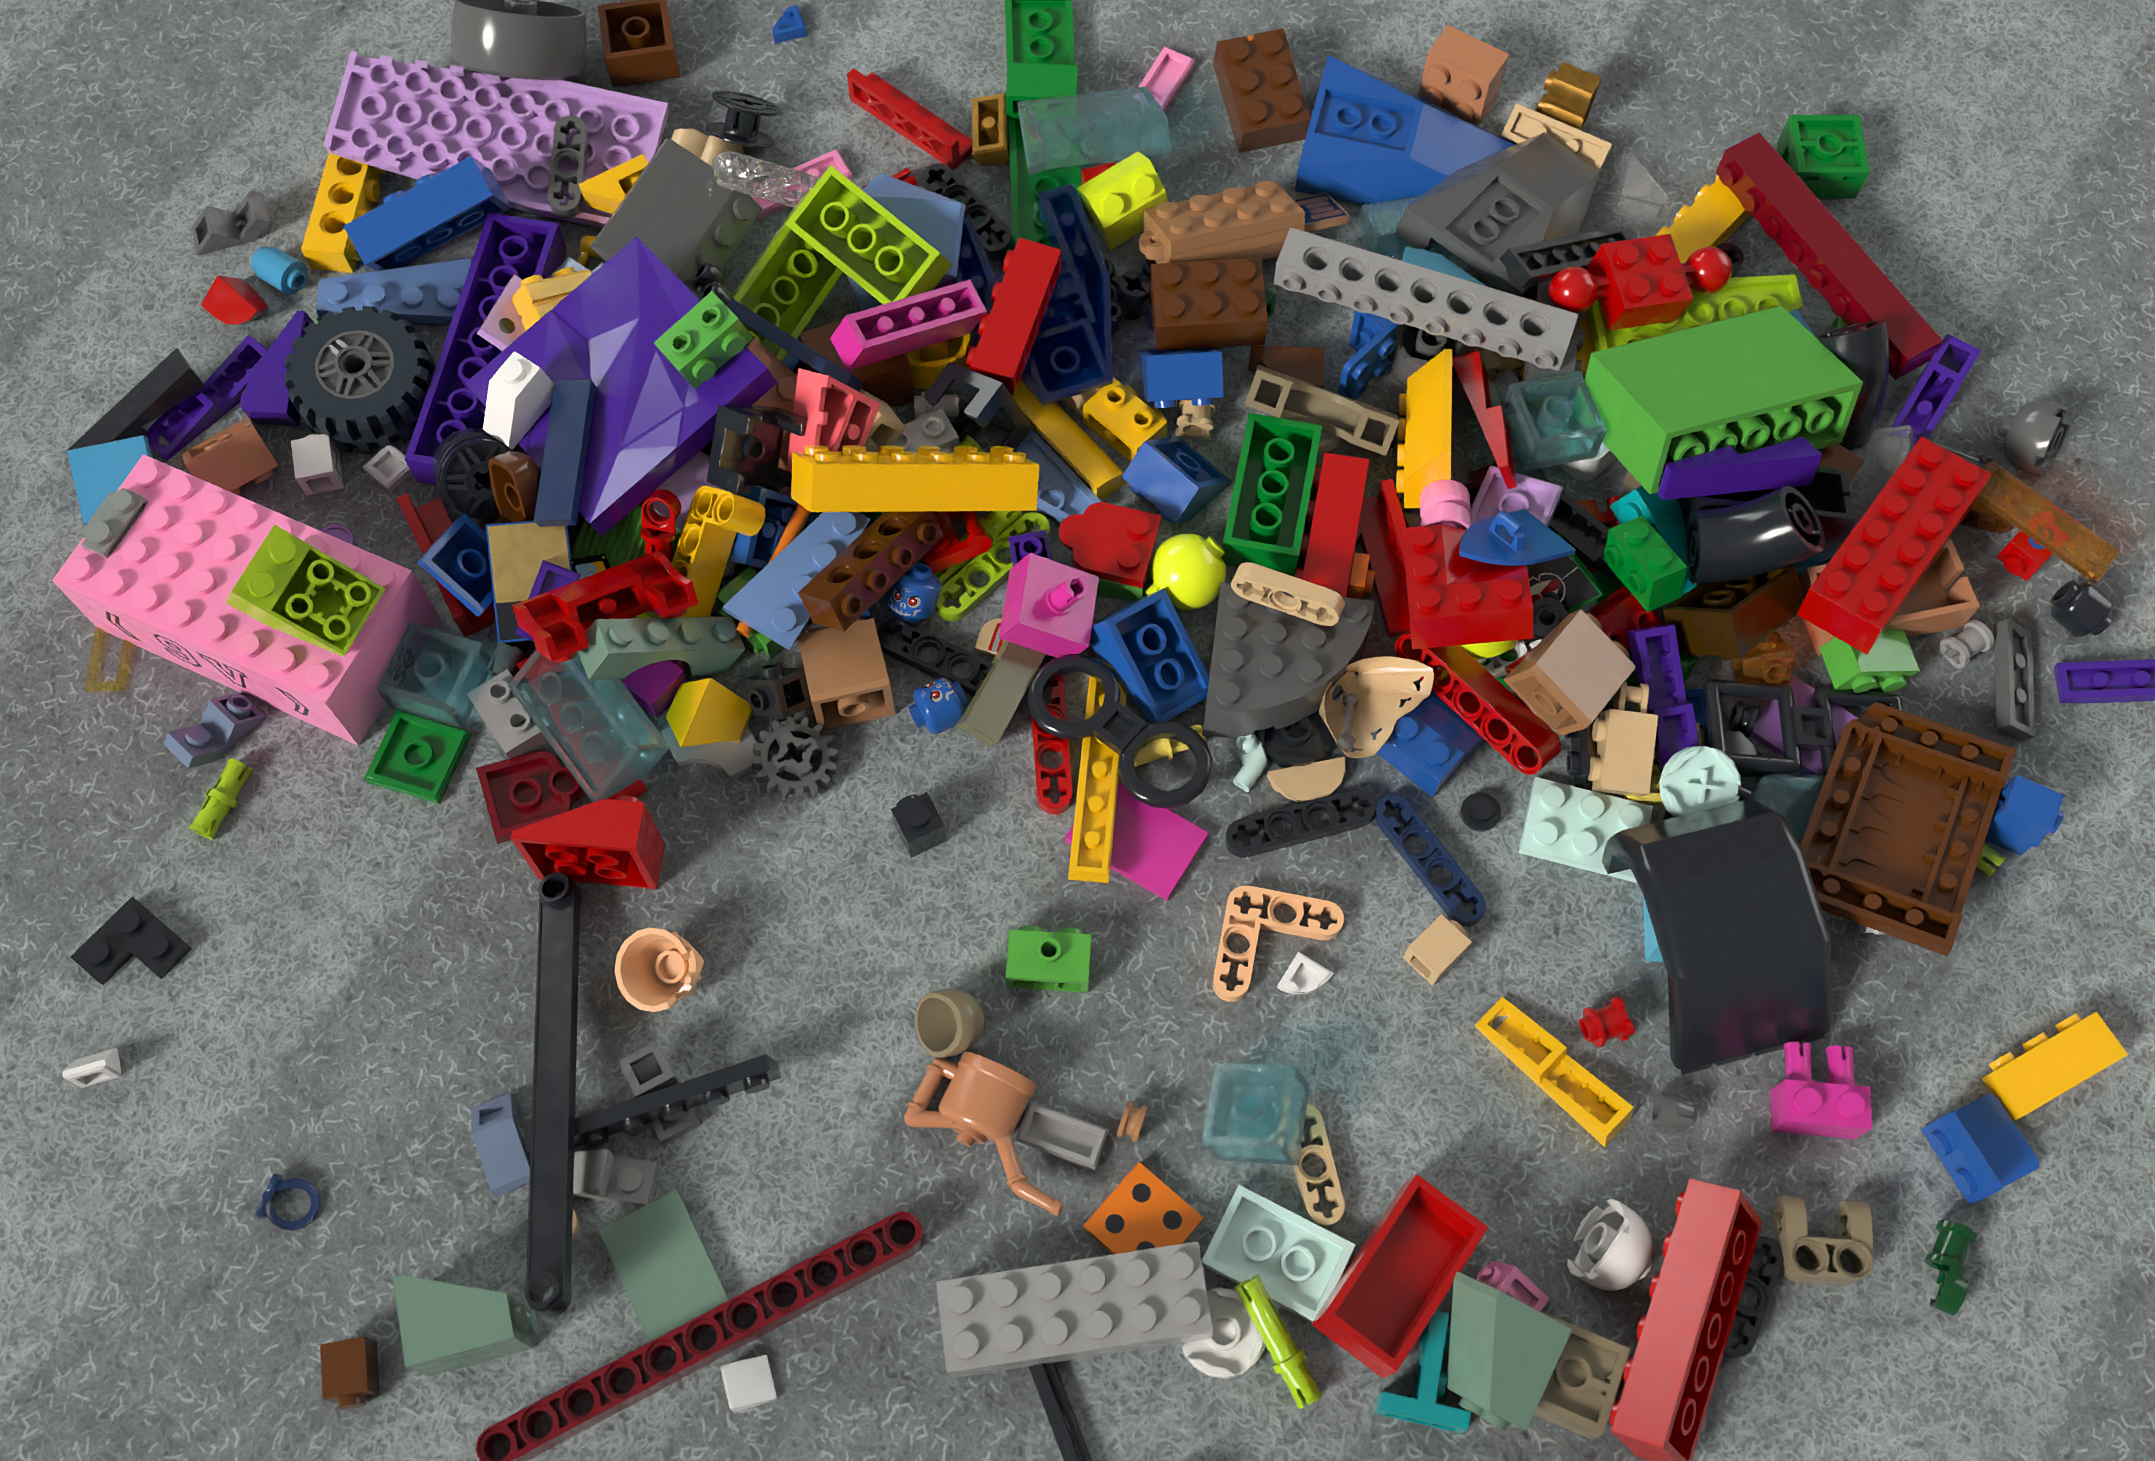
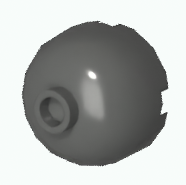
(2035, 432)

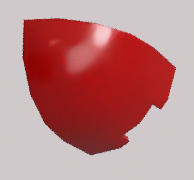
(233, 301)

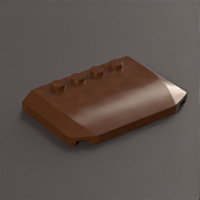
(1903, 824)

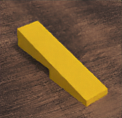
(1556, 1073)

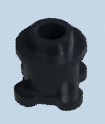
(1548, 602)

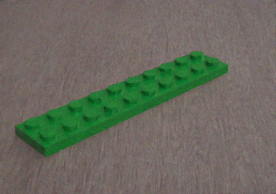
(1036, 34)

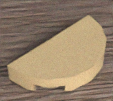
(1308, 781)

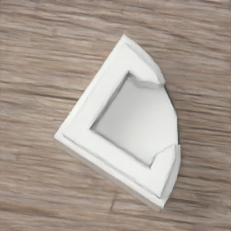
(1304, 976)

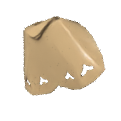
(1379, 690)

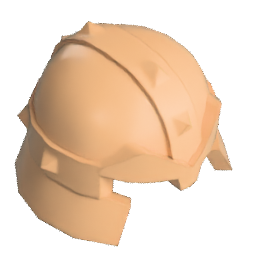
(657, 969)

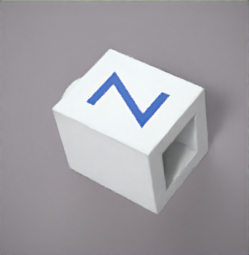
(316, 464)

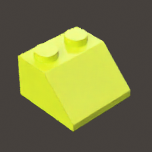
(1120, 196)

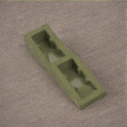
(1000, 693)

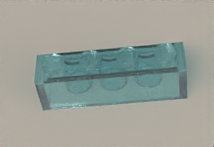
(1092, 129)
(589, 724)

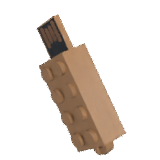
(1234, 224)

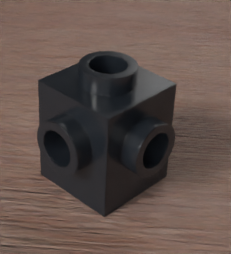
(778, 692)

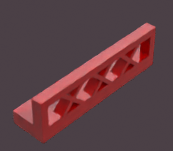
(909, 118)
(427, 525)
(1383, 541)

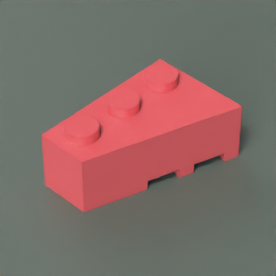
(834, 414)

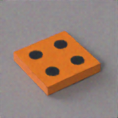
(1142, 1215)

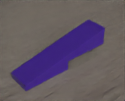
(204, 408)
(1726, 471)
(1659, 665)

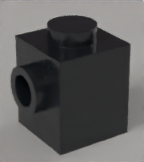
(918, 823)

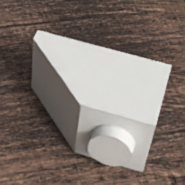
(516, 399)

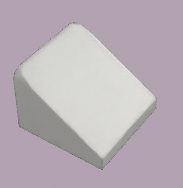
(94, 1068)
(748, 1383)

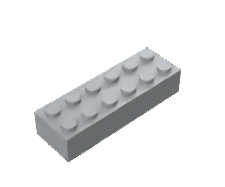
(1074, 1310)

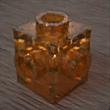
(1766, 662)

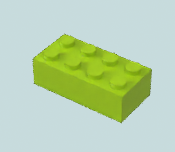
(866, 240)

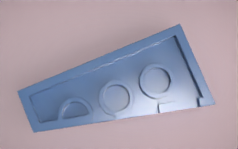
(414, 293)

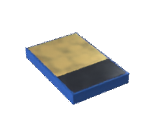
(515, 560)

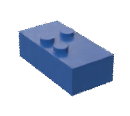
(427, 215)

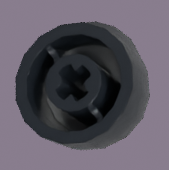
(1866, 353)
(1752, 537)

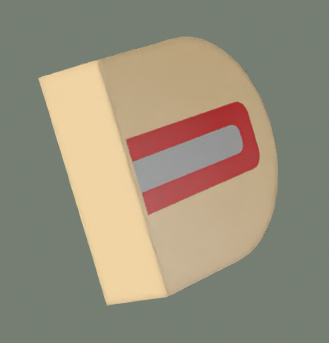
(988, 640)

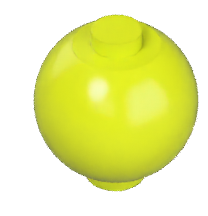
(1188, 570)

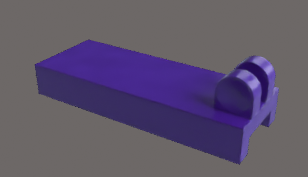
(2105, 681)

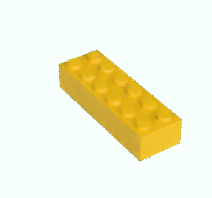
(913, 480)

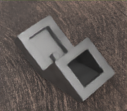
(223, 229)
(649, 1072)

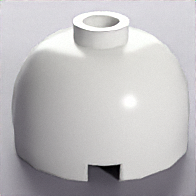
(1619, 1244)

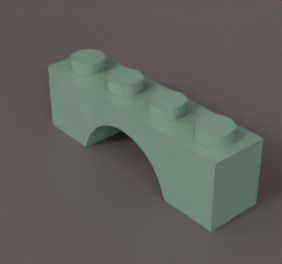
(627, 645)

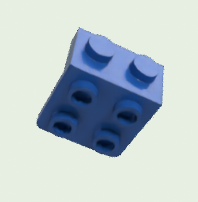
(1374, 342)
(1981, 1148)

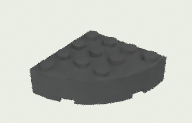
(1274, 664)

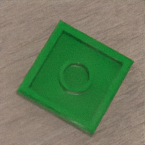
(418, 756)

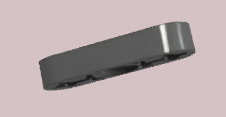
(560, 153)

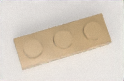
(1528, 123)

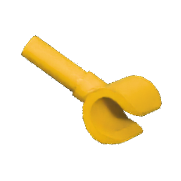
(586, 250)

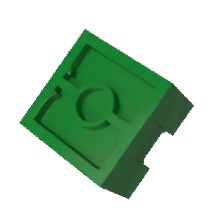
(1826, 153)

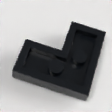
(130, 933)

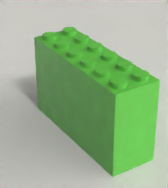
(1719, 387)

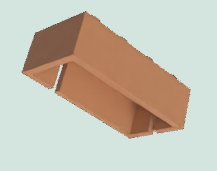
(1927, 606)

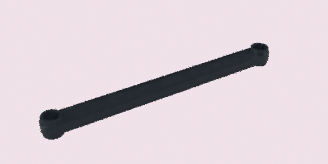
(553, 1097)

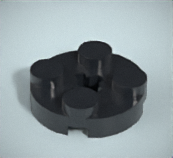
(1300, 751)

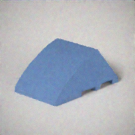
(924, 212)

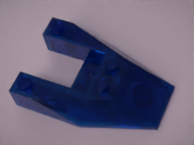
(1075, 335)

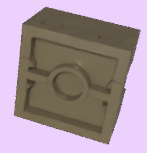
(1583, 1383)

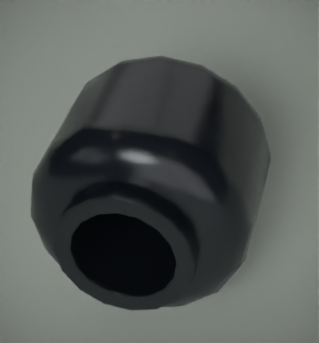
(2081, 608)

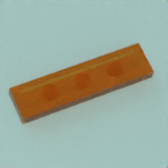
(2047, 523)

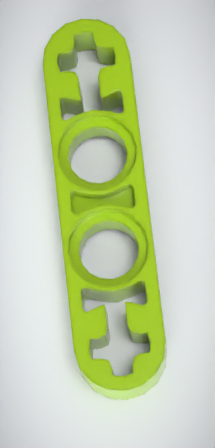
(986, 563)

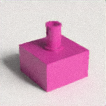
(1048, 606)

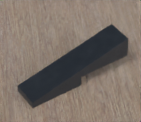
(155, 394)
(1583, 533)

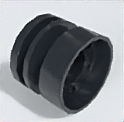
(454, 471)

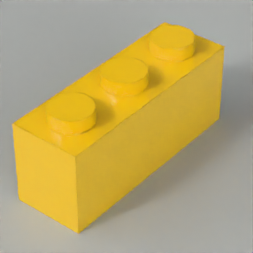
(2053, 1064)

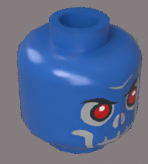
(915, 594)
(938, 705)

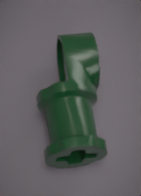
(1949, 1259)

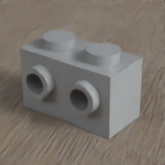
(507, 717)

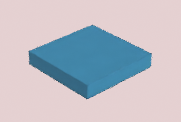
(103, 469)

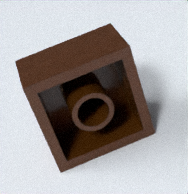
(638, 41)

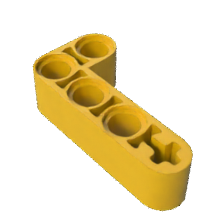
(708, 540)

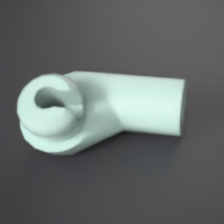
(1253, 761)

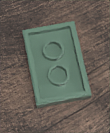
(663, 1265)

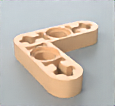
(1251, 923)

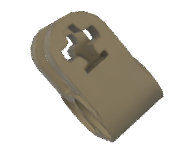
(1854, 1241)

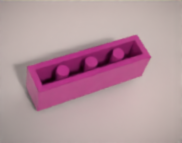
(907, 324)

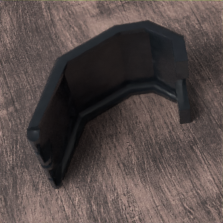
(1733, 931)

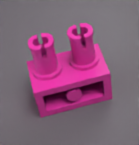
(1820, 1108)

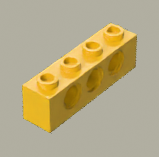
(342, 196)

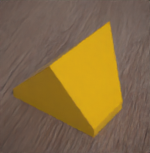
(707, 714)

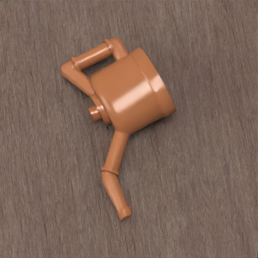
(981, 1106)

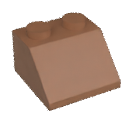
(231, 458)

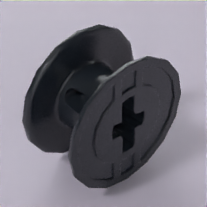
(743, 119)

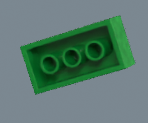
(1271, 493)

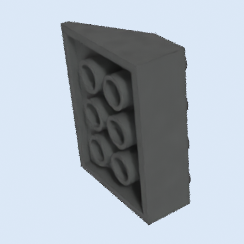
(679, 214)

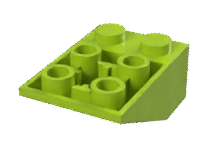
(305, 593)

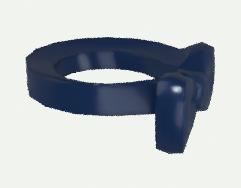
(278, 1185)

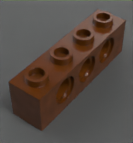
(869, 567)

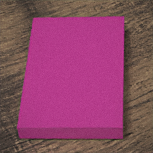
(1151, 844)

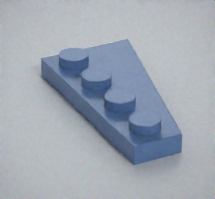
(772, 598)

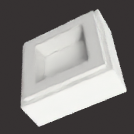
(388, 467)

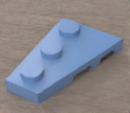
(1059, 488)

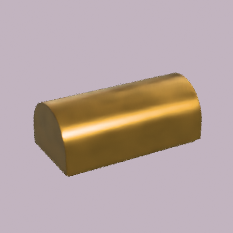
(990, 130)

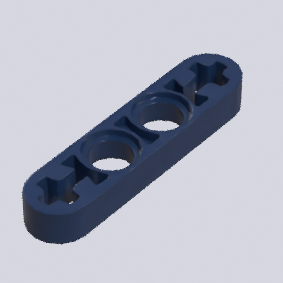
(1433, 857)

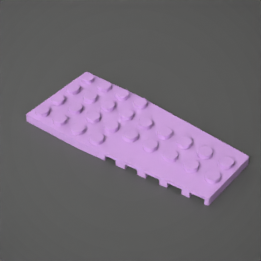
(433, 117)

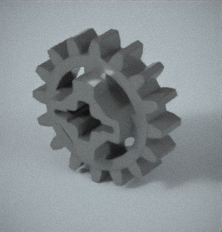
(788, 744)

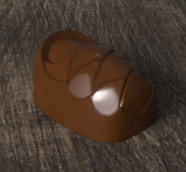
(515, 485)

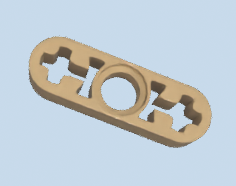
(1309, 600)
(1333, 1193)

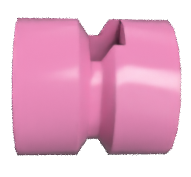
(1445, 504)

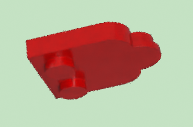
(1112, 542)

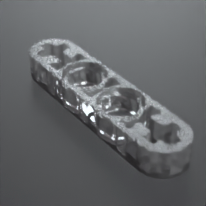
(738, 170)

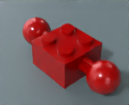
(1640, 281)

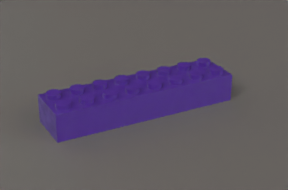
(504, 249)

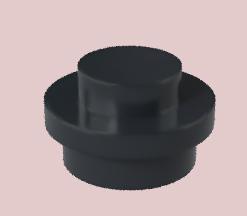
(1480, 812)

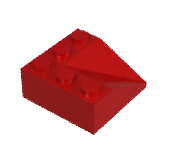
(1459, 597)
(596, 844)

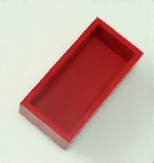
(1399, 1276)

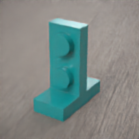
(1429, 1385)

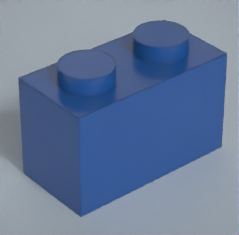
(2024, 815)

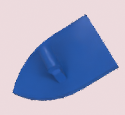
(1512, 540)

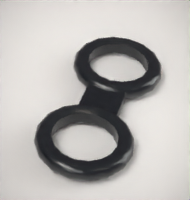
(1120, 731)

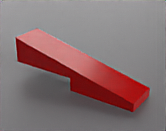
(1492, 420)

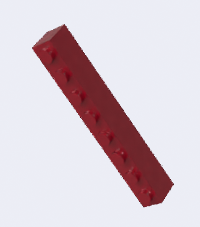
(1825, 251)

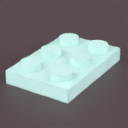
(1576, 823)
(1290, 1254)

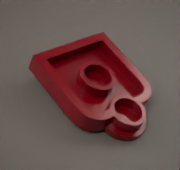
(526, 791)

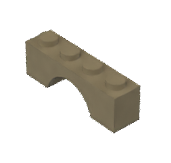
(1308, 403)

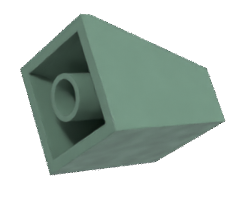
(458, 1325)
(1500, 1353)

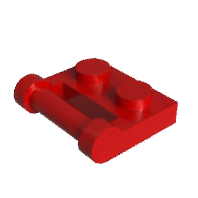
(949, 550)

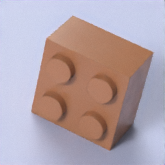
(1463, 75)

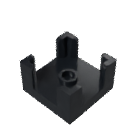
(984, 403)
(749, 447)

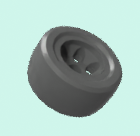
(519, 38)

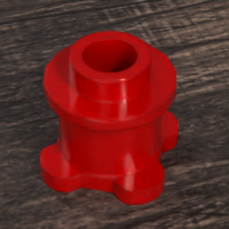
(1606, 1023)

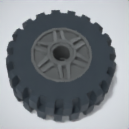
(360, 378)

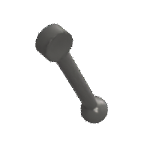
(1346, 740)

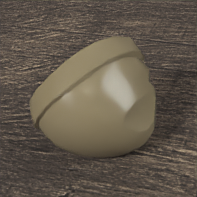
(948, 1022)

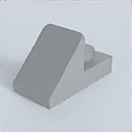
(613, 1178)

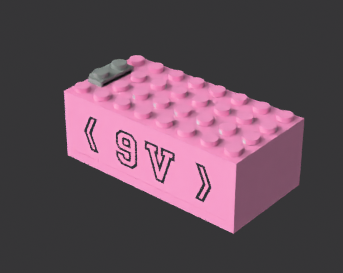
(160, 574)

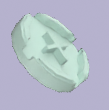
(1698, 781)

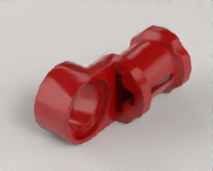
(660, 530)

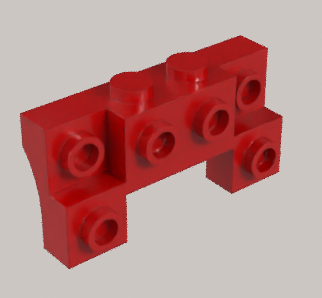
(565, 614)

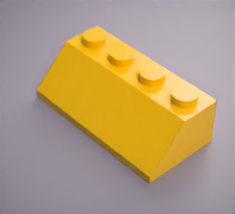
(1425, 428)

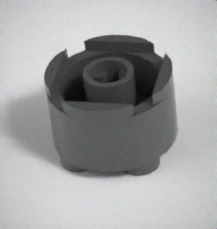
(1418, 347)

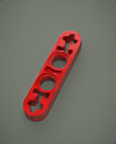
(1046, 742)

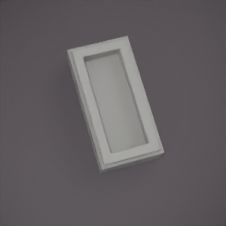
(1062, 1136)

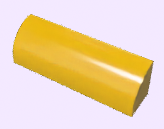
(1071, 444)

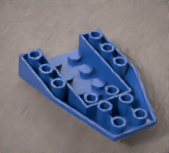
(1382, 141)

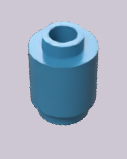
(279, 269)

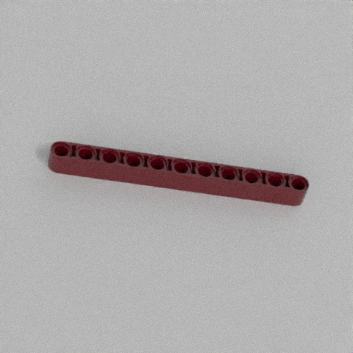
(683, 1340)

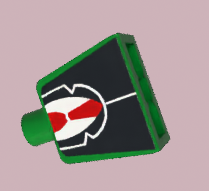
(1566, 578)

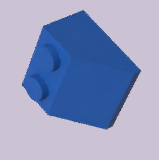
(1174, 478)
(462, 563)

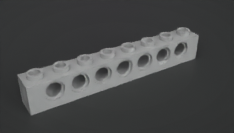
(1443, 296)

